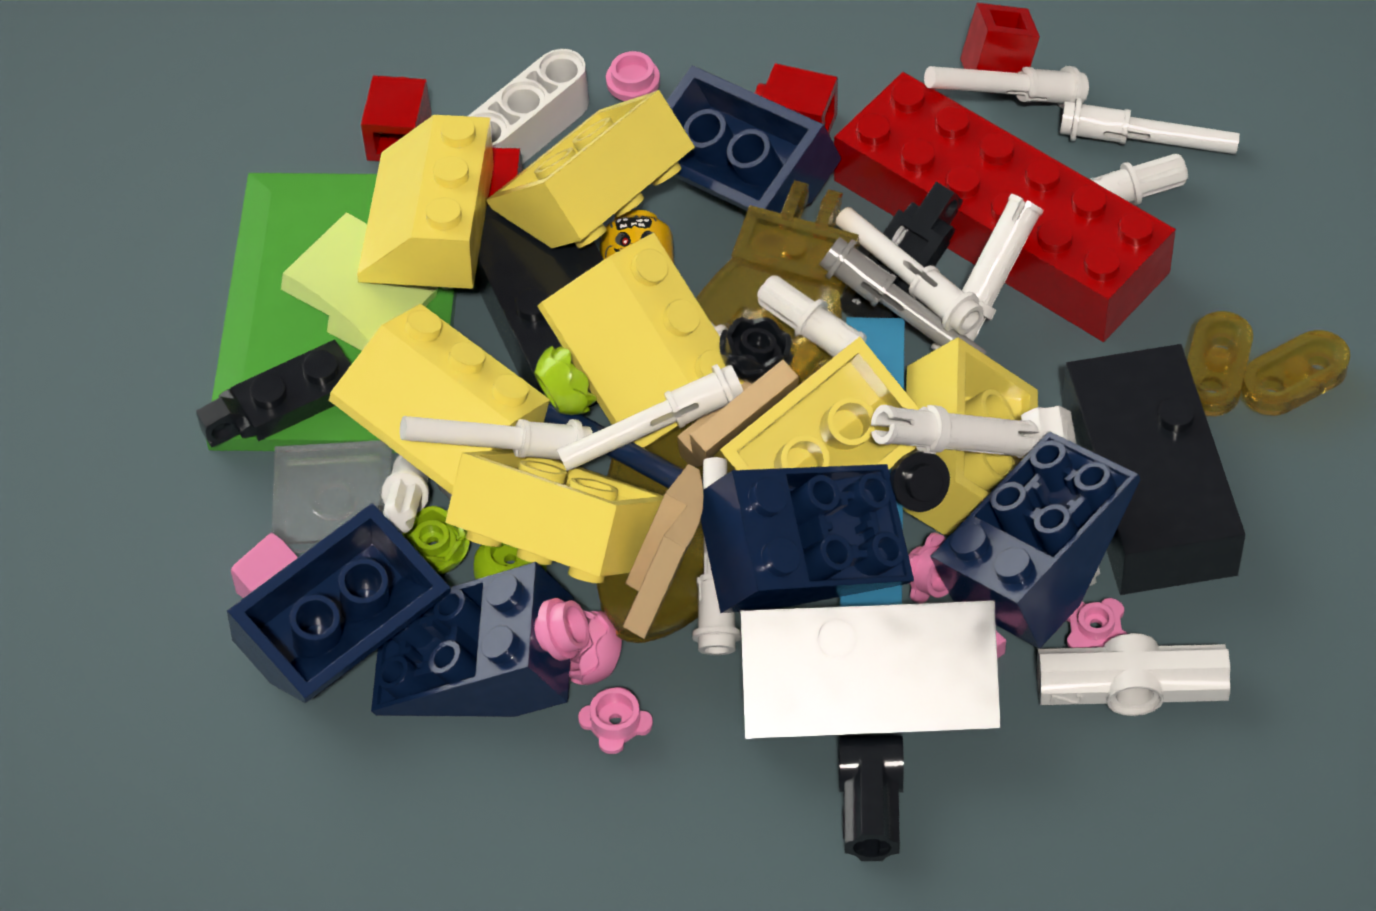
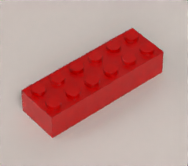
(1088, 251)

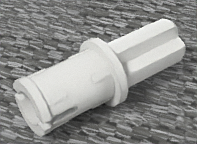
(1146, 178)
(807, 316)
(404, 494)

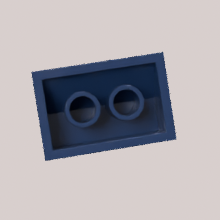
(748, 144)
(334, 605)

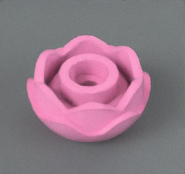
(601, 653)

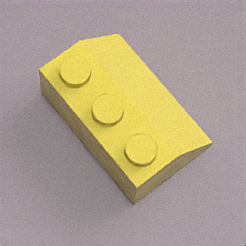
(595, 172)
(430, 205)
(634, 331)
(431, 371)
(973, 385)
(825, 419)
(552, 512)

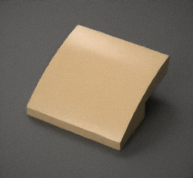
(718, 428)
(664, 549)

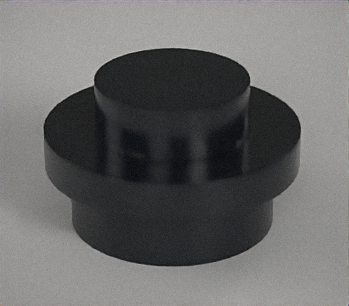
(920, 481)

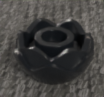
(754, 347)

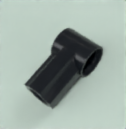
(871, 783)

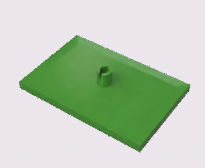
(268, 326)

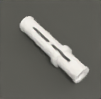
(1000, 256)
(935, 429)

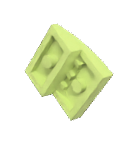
(329, 282)

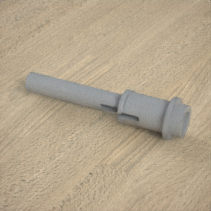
(877, 286)

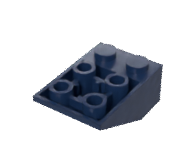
(802, 535)
(1038, 537)
(475, 653)

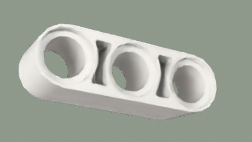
(538, 103)

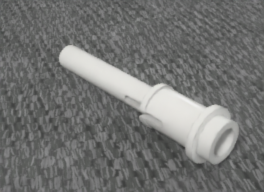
(1027, 85)
(1117, 125)
(927, 284)
(680, 406)
(524, 438)
(715, 630)

